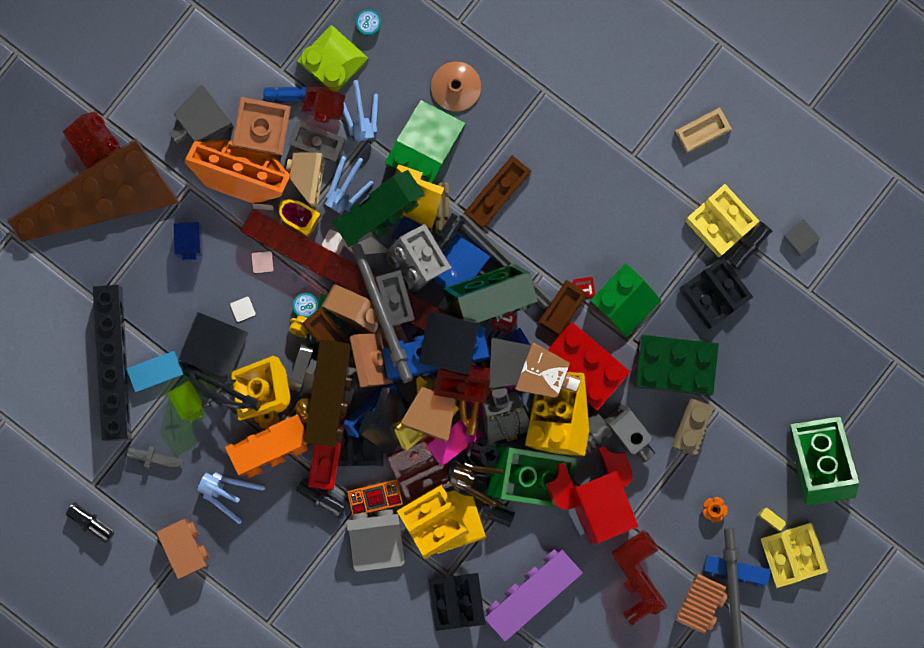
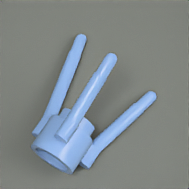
(362, 129)
(338, 199)
(212, 487)

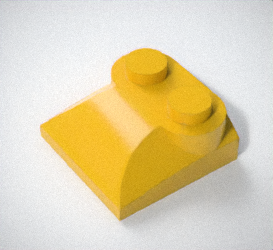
(265, 382)

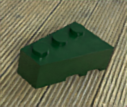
(380, 209)

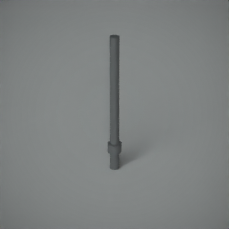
(398, 355)
(731, 555)

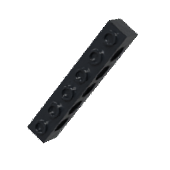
(112, 363)

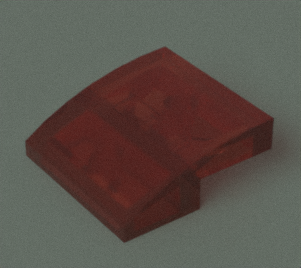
(418, 470)

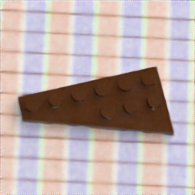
(108, 190)

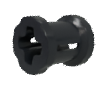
(487, 450)

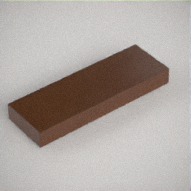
(497, 192)

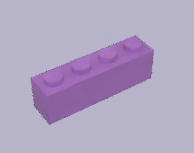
(533, 595)

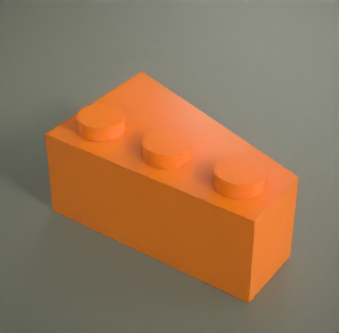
(268, 447)

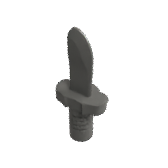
(150, 457)

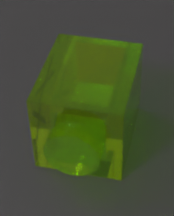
(187, 402)

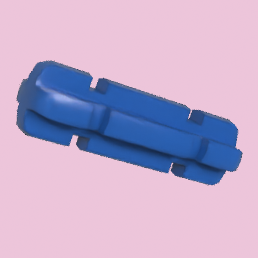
(284, 94)

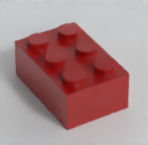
(586, 356)

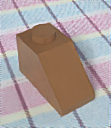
(352, 309)

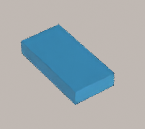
(155, 371)

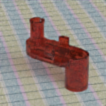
(629, 557)

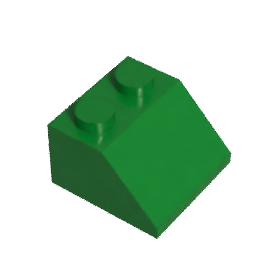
(625, 300)

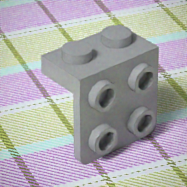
(376, 541)

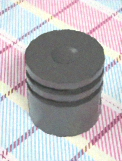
(598, 431)

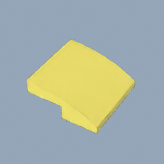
(721, 220)
(794, 555)

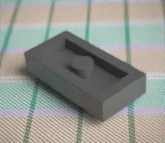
(316, 141)
(395, 298)

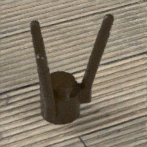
(464, 480)

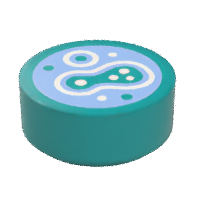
(368, 22)
(305, 305)

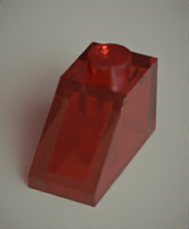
(464, 386)

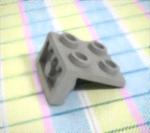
(417, 258)

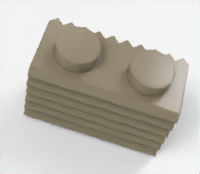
(692, 427)

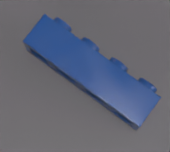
(354, 420)
(746, 572)

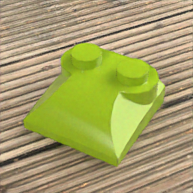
(332, 59)

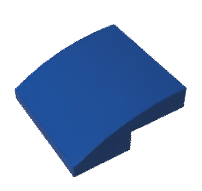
(465, 262)

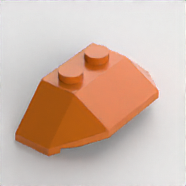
(237, 172)

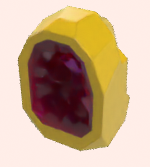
(299, 216)

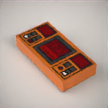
(375, 497)

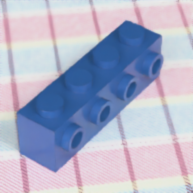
(413, 351)

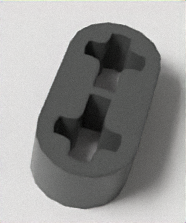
(302, 362)

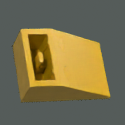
(561, 422)

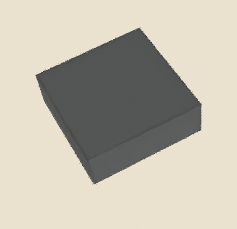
(801, 237)

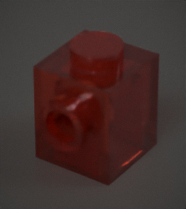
(323, 104)

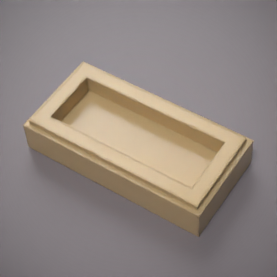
(703, 130)

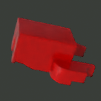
(599, 503)

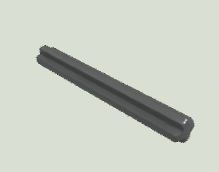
(497, 255)

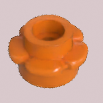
(709, 504)

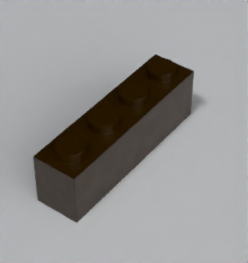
(328, 393)

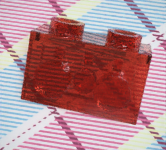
(91, 138)

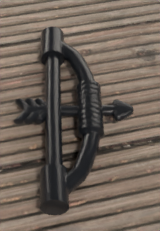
(215, 396)

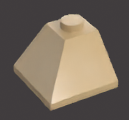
(306, 175)

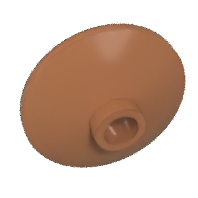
(455, 99)

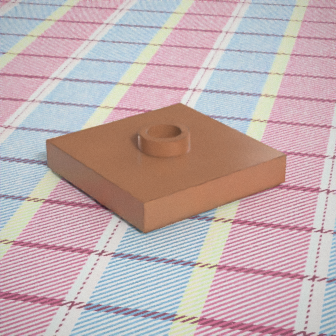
(261, 126)
(369, 359)

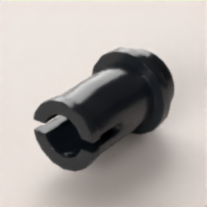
(497, 514)

